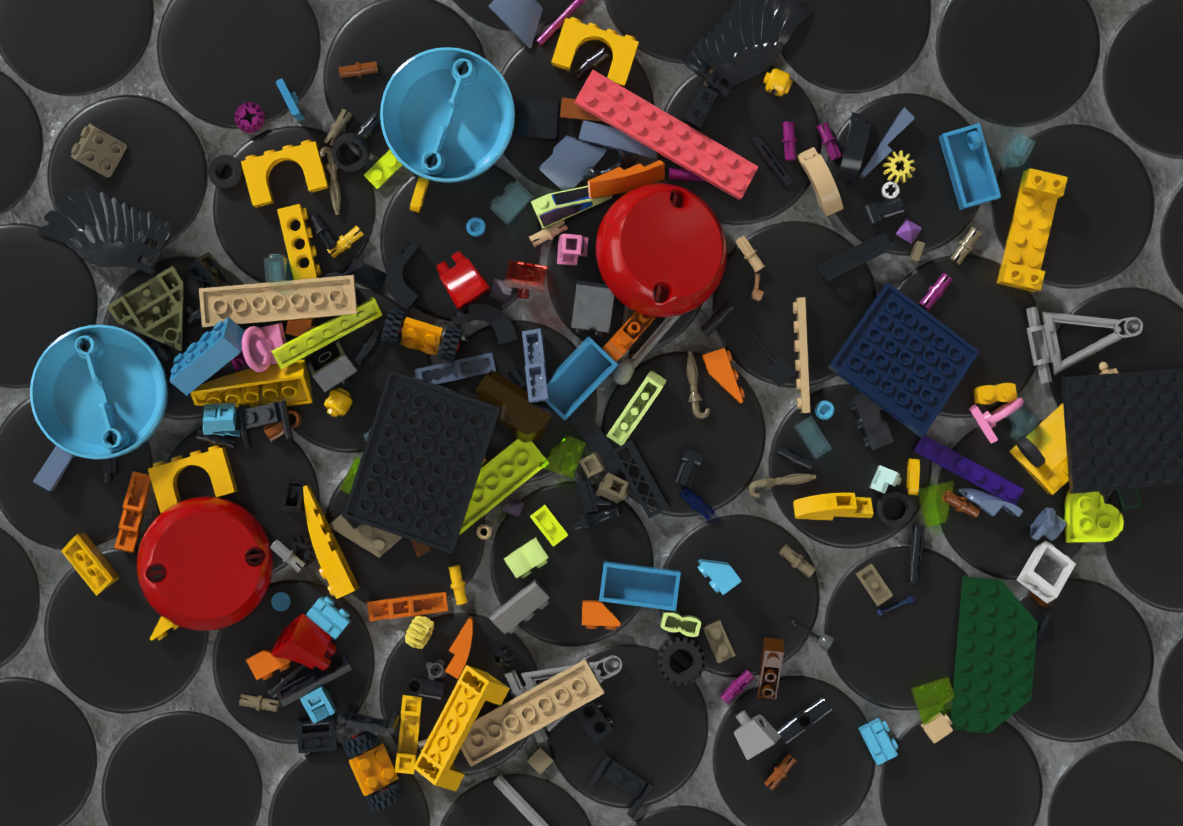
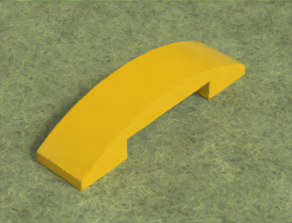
(408, 734)

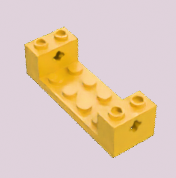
(1030, 230)
(454, 725)

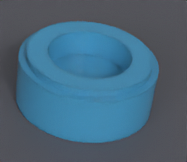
(973, 140)
(476, 227)
(281, 601)

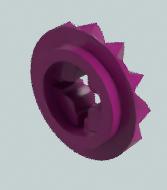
(257, 121)

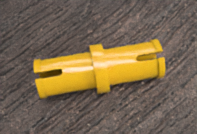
(346, 241)
(458, 584)

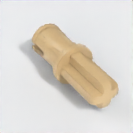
(749, 253)

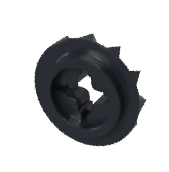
(303, 543)

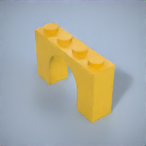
(576, 33)
(258, 170)
(214, 461)

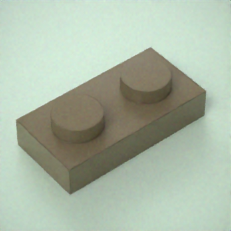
(874, 584)
(718, 641)

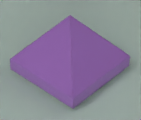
(908, 231)

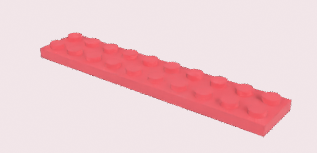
(666, 135)

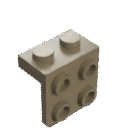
(98, 150)

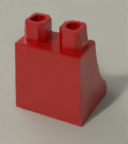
(462, 281)
(305, 644)

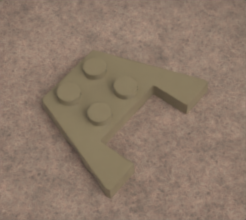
(367, 537)

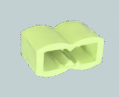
(526, 558)
(686, 624)

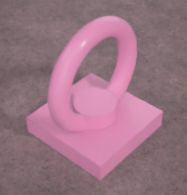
(262, 342)
(988, 420)

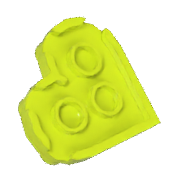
(1090, 518)

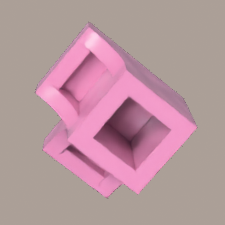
(570, 248)

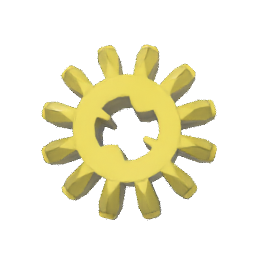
(906, 168)
(419, 632)

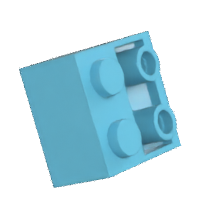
(721, 574)

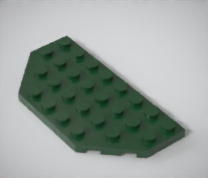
(991, 656)

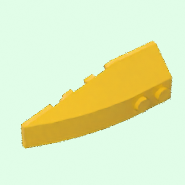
(258, 388)
(328, 552)

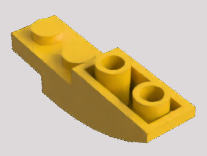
(832, 504)

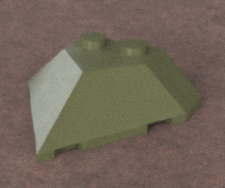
(154, 308)

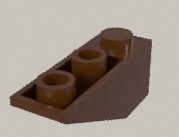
(770, 668)

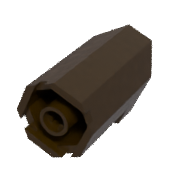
(523, 419)

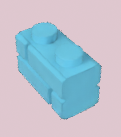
(328, 616)
(878, 741)

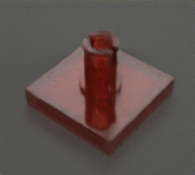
(525, 277)

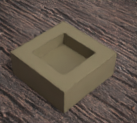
(916, 251)
(592, 464)
(540, 760)

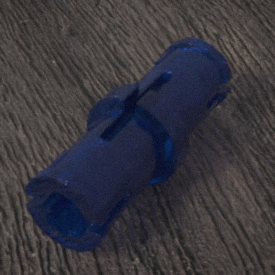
(696, 503)

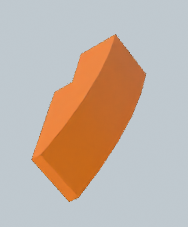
(461, 649)

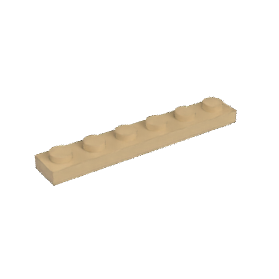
(801, 347)

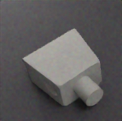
(754, 734)

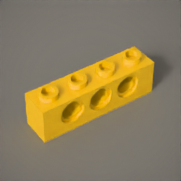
(287, 216)

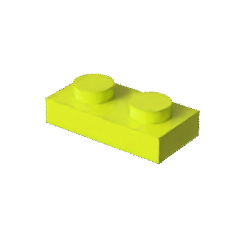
(383, 169)
(549, 525)

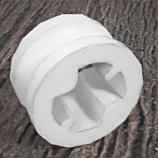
(885, 186)

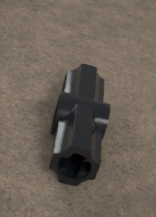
(814, 711)

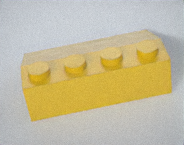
(1051, 442)

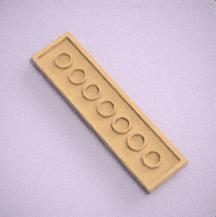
(279, 300)
(531, 711)

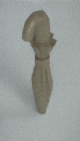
(335, 193)
(692, 375)
(792, 479)

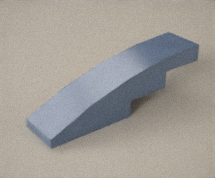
(613, 139)

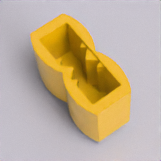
(998, 393)

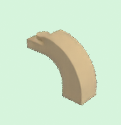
(821, 180)

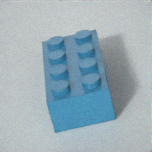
(968, 169)
(207, 356)
(578, 377)
(639, 585)

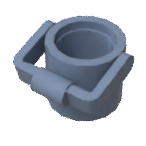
(1047, 524)

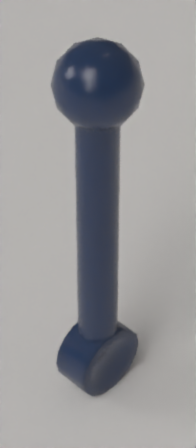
(909, 599)

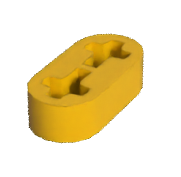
(419, 194)
(913, 475)

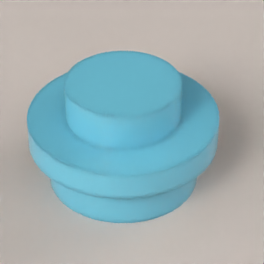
(824, 410)

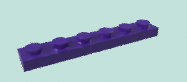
(968, 470)

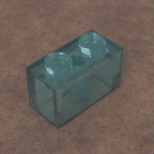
(1017, 150)
(511, 202)
(277, 268)
(812, 437)

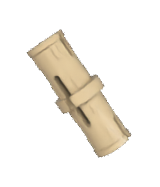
(548, 233)

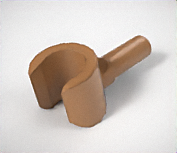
(757, 294)

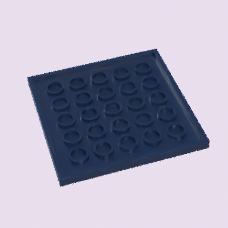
(904, 359)

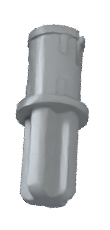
(287, 555)

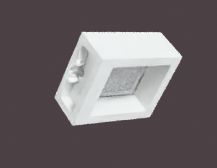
(1046, 571)

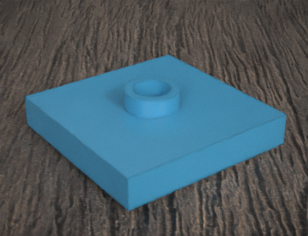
(291, 99)

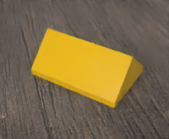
(90, 563)

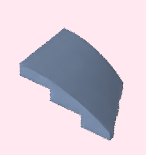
(520, 17)
(570, 162)
(988, 502)

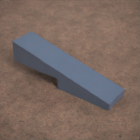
(902, 120)
(535, 365)
(457, 370)
(53, 469)

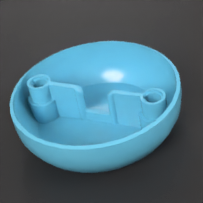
(447, 115)
(99, 392)

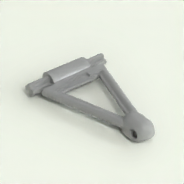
(1045, 344)
(626, 366)
(603, 669)

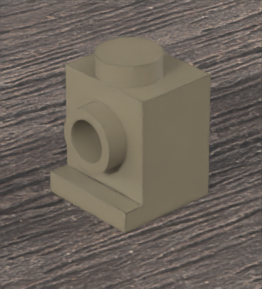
(612, 482)

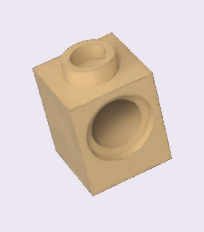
(937, 727)

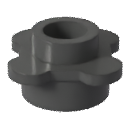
(431, 669)

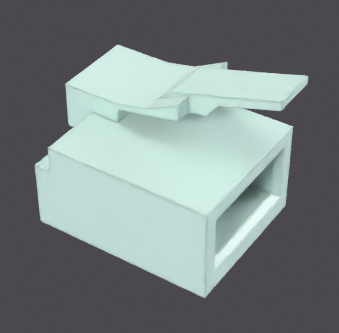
(883, 478)

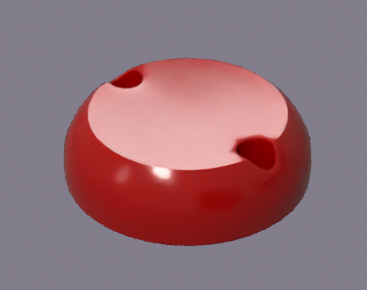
(661, 250)
(204, 563)

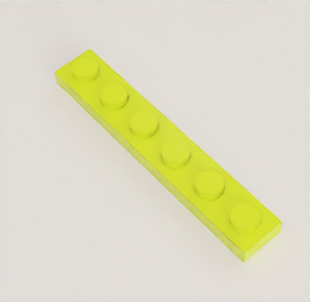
(325, 334)

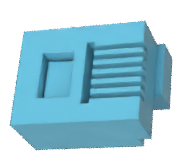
(220, 419)
(318, 704)

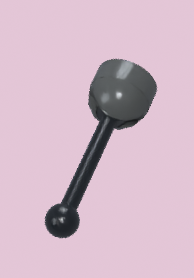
(824, 641)

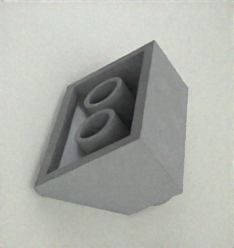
(520, 607)

